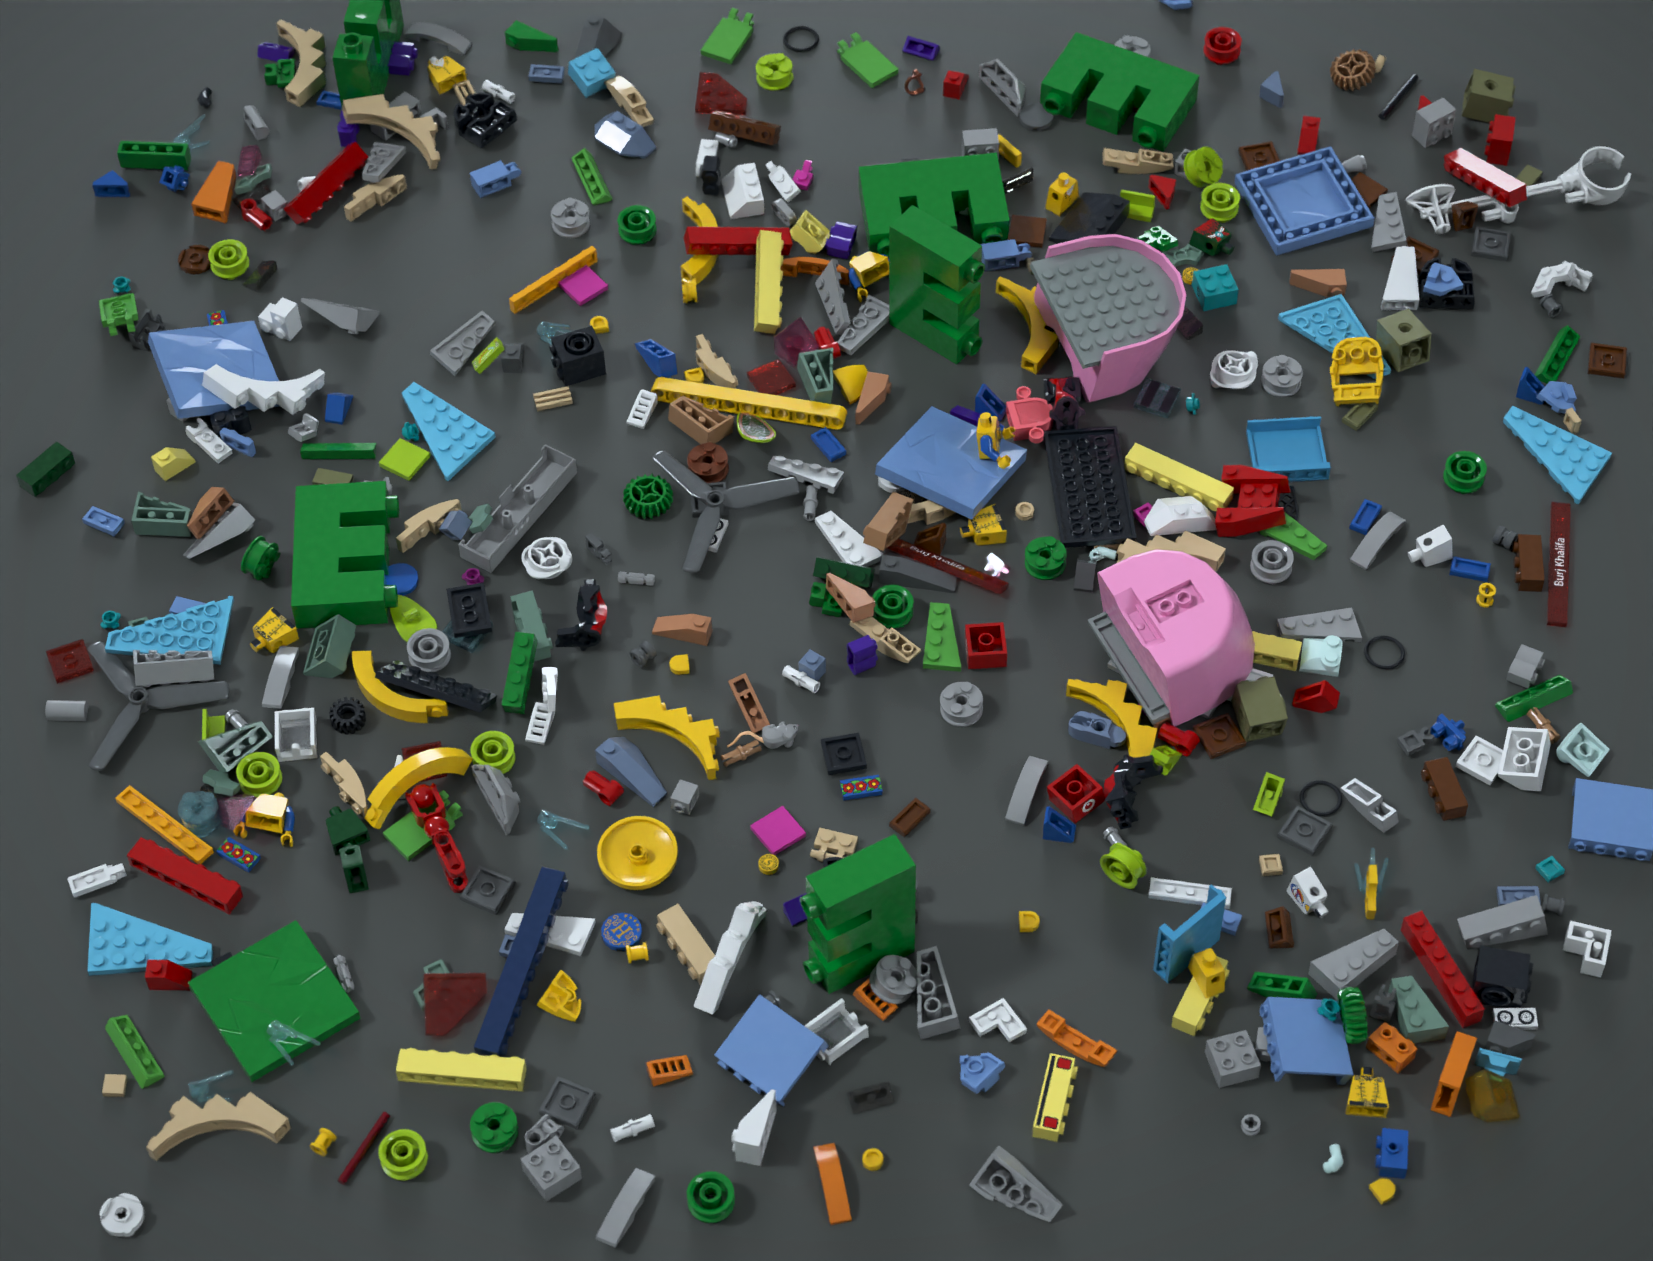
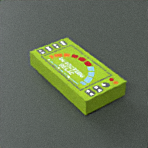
(488, 355)

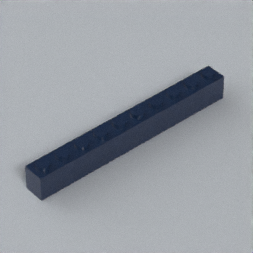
(521, 962)

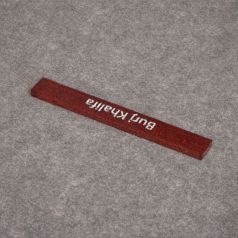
(1558, 564)
(949, 566)

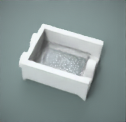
(295, 734)
(838, 1030)

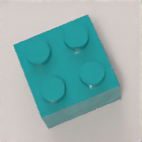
(1215, 287)

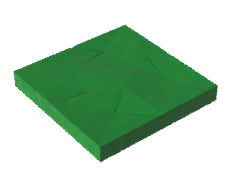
(269, 982)

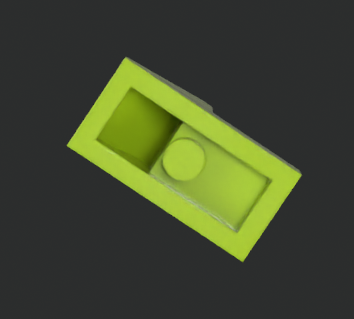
(1165, 757)
(1269, 794)

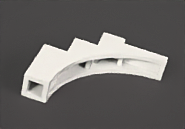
(263, 394)
(730, 948)

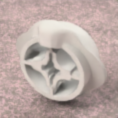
(1237, 370)
(543, 552)

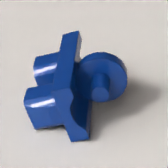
(1451, 730)

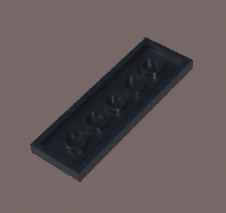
(436, 686)

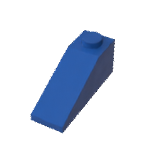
(658, 358)

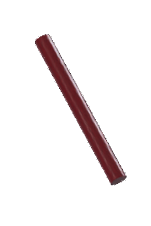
(363, 1148)

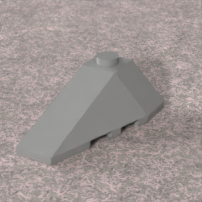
(344, 316)
(230, 524)
(1009, 1182)

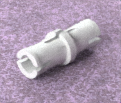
(490, 87)
(801, 679)
(632, 1128)

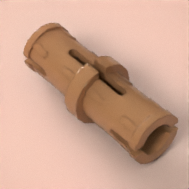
(1542, 723)
(741, 753)

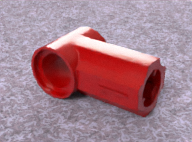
(254, 214)
(826, 341)
(1182, 741)
(606, 790)

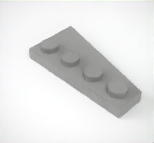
(382, 160)
(1388, 224)
(832, 297)
(869, 320)
(461, 344)
(813, 473)
(1320, 625)

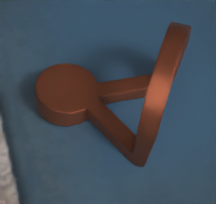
(916, 75)

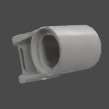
(542, 1131)

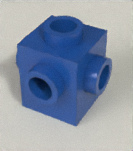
(174, 178)

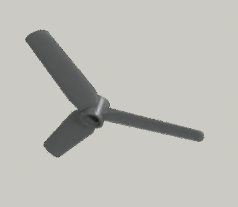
(733, 498)
(143, 700)

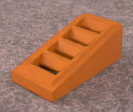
(865, 999)
(654, 1065)

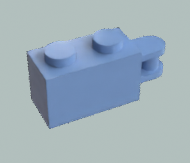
(493, 177)
(1004, 254)

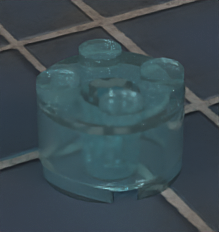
(199, 813)

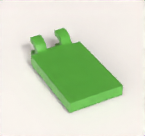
(728, 37)
(866, 61)
(119, 311)
(409, 837)

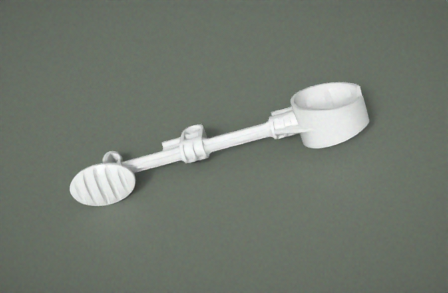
(1571, 179)

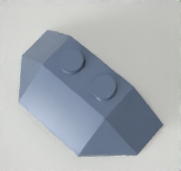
(623, 136)

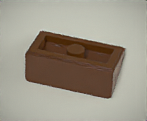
(1279, 928)

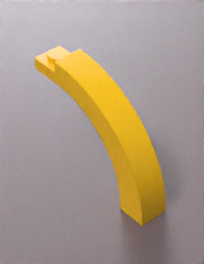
(699, 265)
(388, 701)
(408, 774)

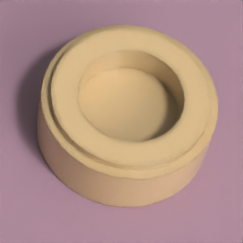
(1024, 511)

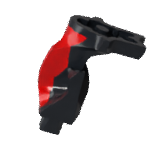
(1065, 394)
(592, 616)
(1119, 786)

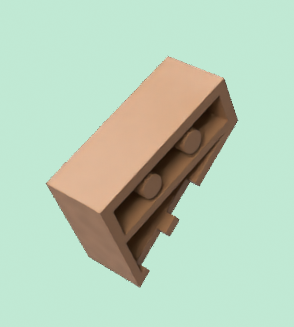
(700, 422)
(889, 522)

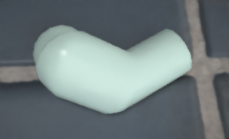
(1102, 552)
(1335, 1161)

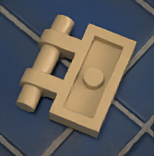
(833, 842)

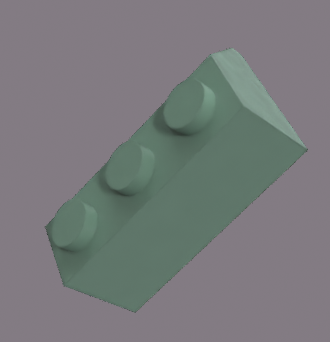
(330, 648)

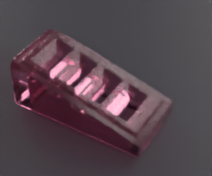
(249, 160)

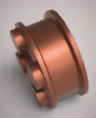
(708, 462)

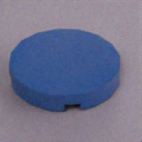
(402, 576)

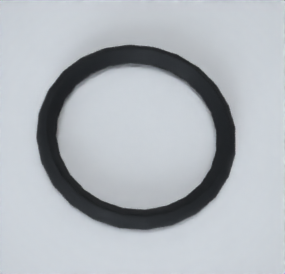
(801, 49)
(1384, 666)
(1324, 783)

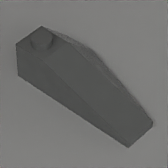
(598, 34)
(908, 572)

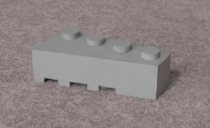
(172, 667)
(935, 1002)

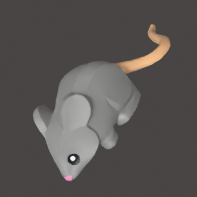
(774, 736)

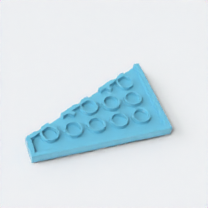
(1327, 324)
(448, 431)
(1568, 458)
(192, 630)
(126, 943)

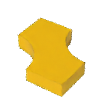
(1371, 889)

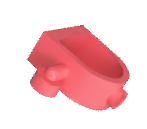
(1029, 416)

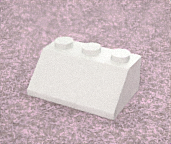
(743, 192)
(1525, 757)

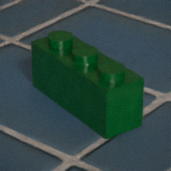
(45, 469)
(849, 572)

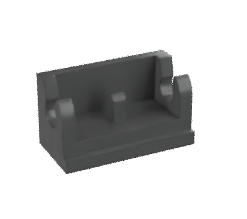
(143, 326)

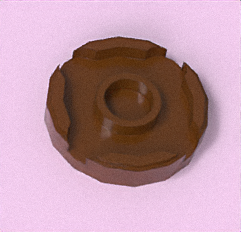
(194, 259)

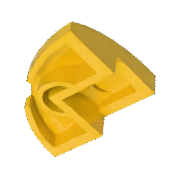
(851, 381)
(561, 998)

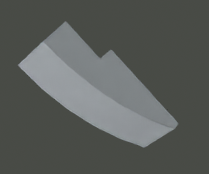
(1370, 805)

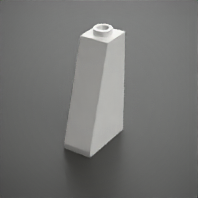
(1402, 282)

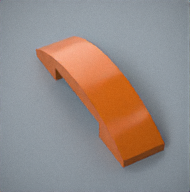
(810, 265)
(1074, 1041)
(832, 1183)

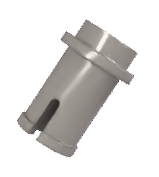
(729, 141)
(233, 717)
(1111, 834)

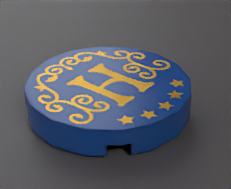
(620, 931)

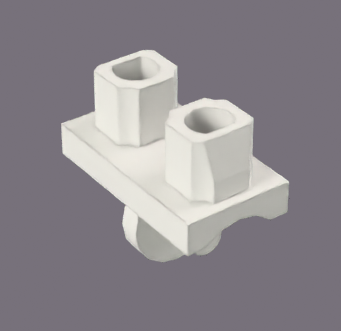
(1579, 278)

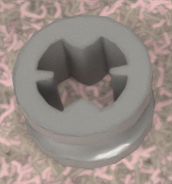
(1256, 1124)

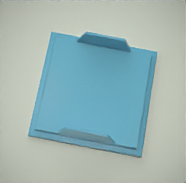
(1497, 1062)

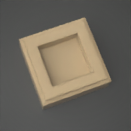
(1572, 421)
(1270, 865)
(114, 1085)

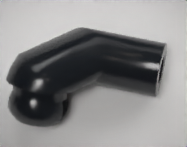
(203, 97)

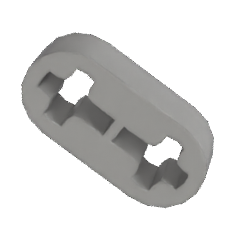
(784, 212)

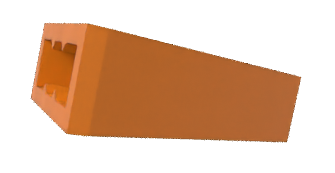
(216, 193)
(1453, 1074)

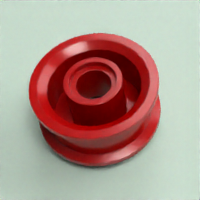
(1222, 45)

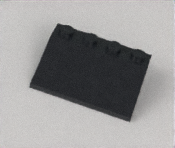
(1092, 216)

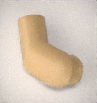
(1379, 63)

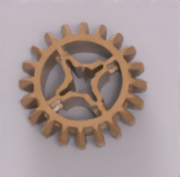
(1353, 70)

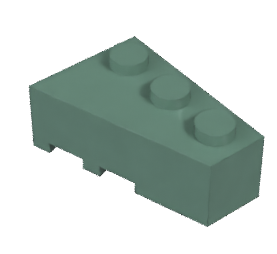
(817, 374)
(160, 518)
(529, 620)
(232, 746)
(1416, 1013)

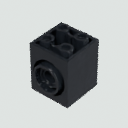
(577, 356)
(1502, 977)

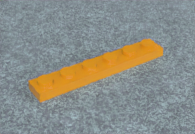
(550, 281)
(164, 825)

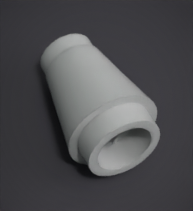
(1355, 164)

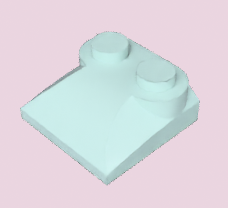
(1321, 655)
(1582, 750)

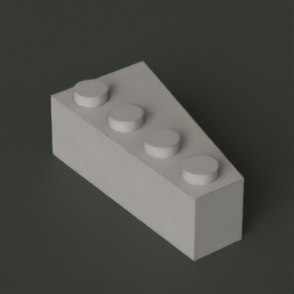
(1504, 923)
(1353, 962)

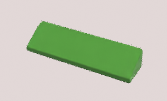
(591, 177)
(134, 1050)

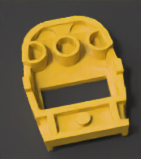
(1357, 357)

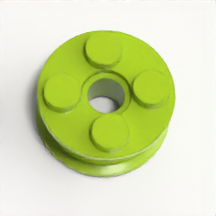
(774, 72)
(1203, 167)
(1220, 202)
(228, 259)
(497, 743)
(259, 774)
(1123, 865)
(407, 1166)

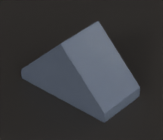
(1272, 90)

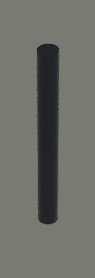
(1398, 96)

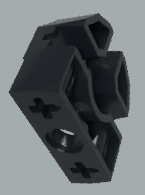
(482, 130)
(1464, 273)

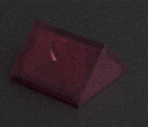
(794, 340)
(233, 809)

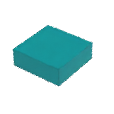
(1550, 869)

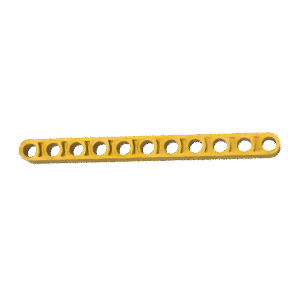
(751, 402)

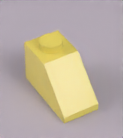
(171, 461)

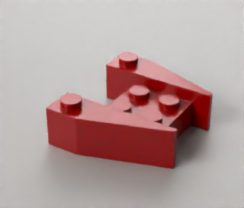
(1257, 501)

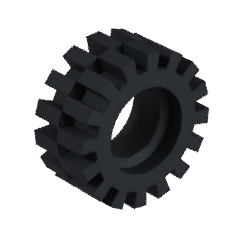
(344, 707)

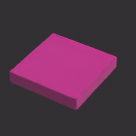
(583, 285)
(778, 830)

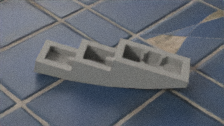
(280, 676)
(625, 1207)

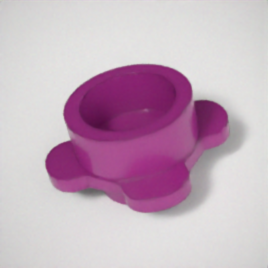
(472, 576)

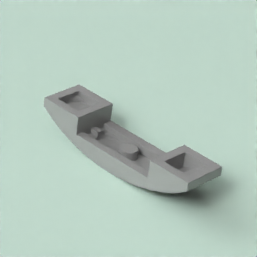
(455, 42)
(1376, 539)
(1025, 790)

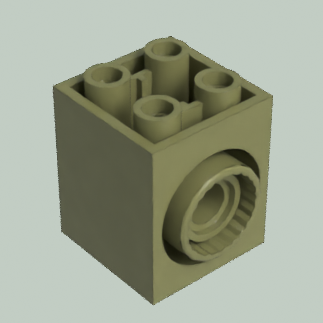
(1487, 96)
(1403, 340)
(1259, 708)

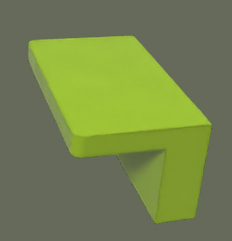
(1141, 205)
(212, 725)

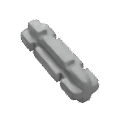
(636, 578)
(343, 973)

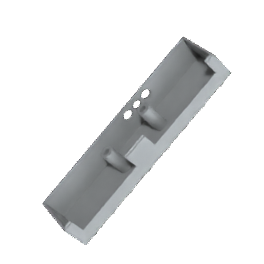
(520, 509)

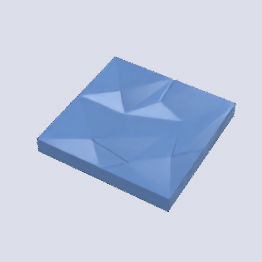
(1304, 200)
(189, 352)
(943, 463)

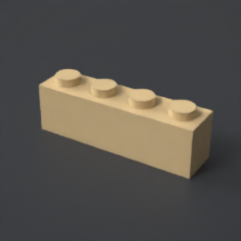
(685, 940)

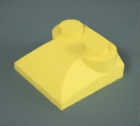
(810, 233)

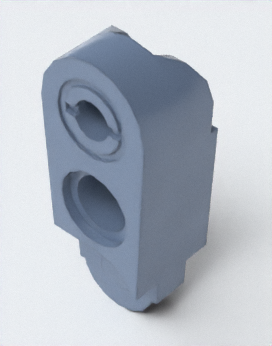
(1096, 730)

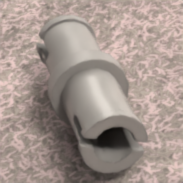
(810, 503)

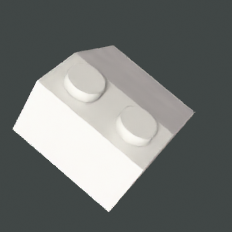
(754, 1131)

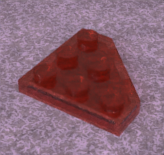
(717, 94)
(449, 999)

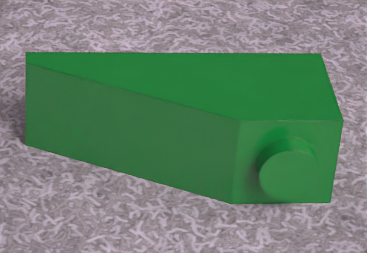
(529, 39)
(1281, 986)

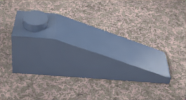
(630, 767)

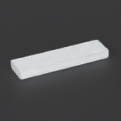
(1183, 891)

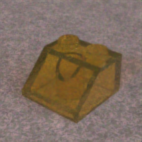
(1491, 1097)

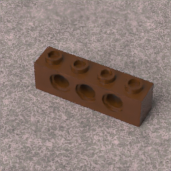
(744, 127)

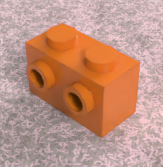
(1391, 1047)

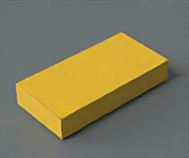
(1009, 152)

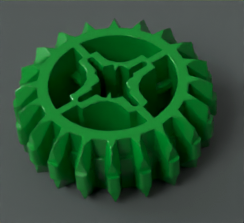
(649, 500)
(1353, 1014)

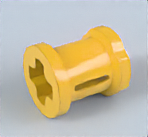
(1489, 595)
(637, 952)
(323, 1142)

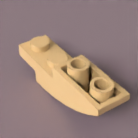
(630, 99)
(1138, 163)
(374, 193)
(714, 368)
(929, 511)
(425, 521)
(888, 641)
(348, 782)

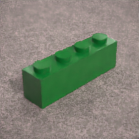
(153, 155)
(519, 672)

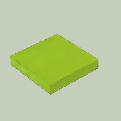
(404, 459)

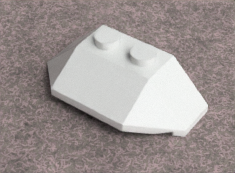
(1177, 515)

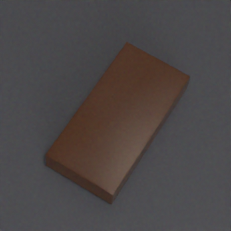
(909, 817)

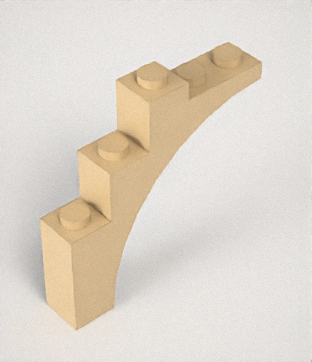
(309, 74)
(398, 119)
(1187, 543)
(218, 1114)

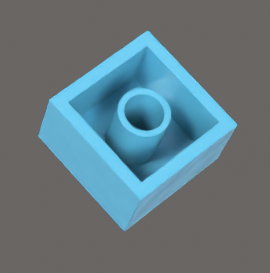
(590, 72)

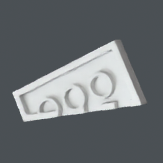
(847, 541)
(567, 934)

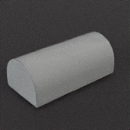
(255, 122)
(66, 710)

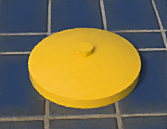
(637, 852)

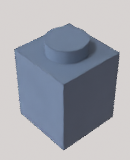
(455, 525)
(813, 665)

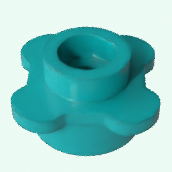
(121, 285)
(1192, 404)
(410, 431)
(107, 617)
(1329, 1009)

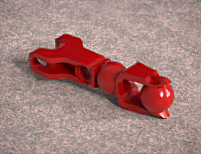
(437, 829)

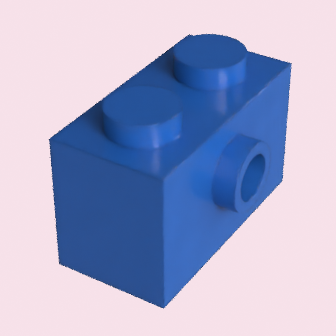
(1392, 1153)

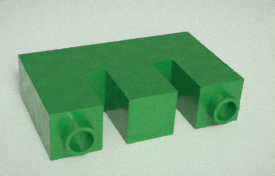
(366, 46)
(1117, 84)
(939, 190)
(935, 284)
(342, 553)
(859, 913)

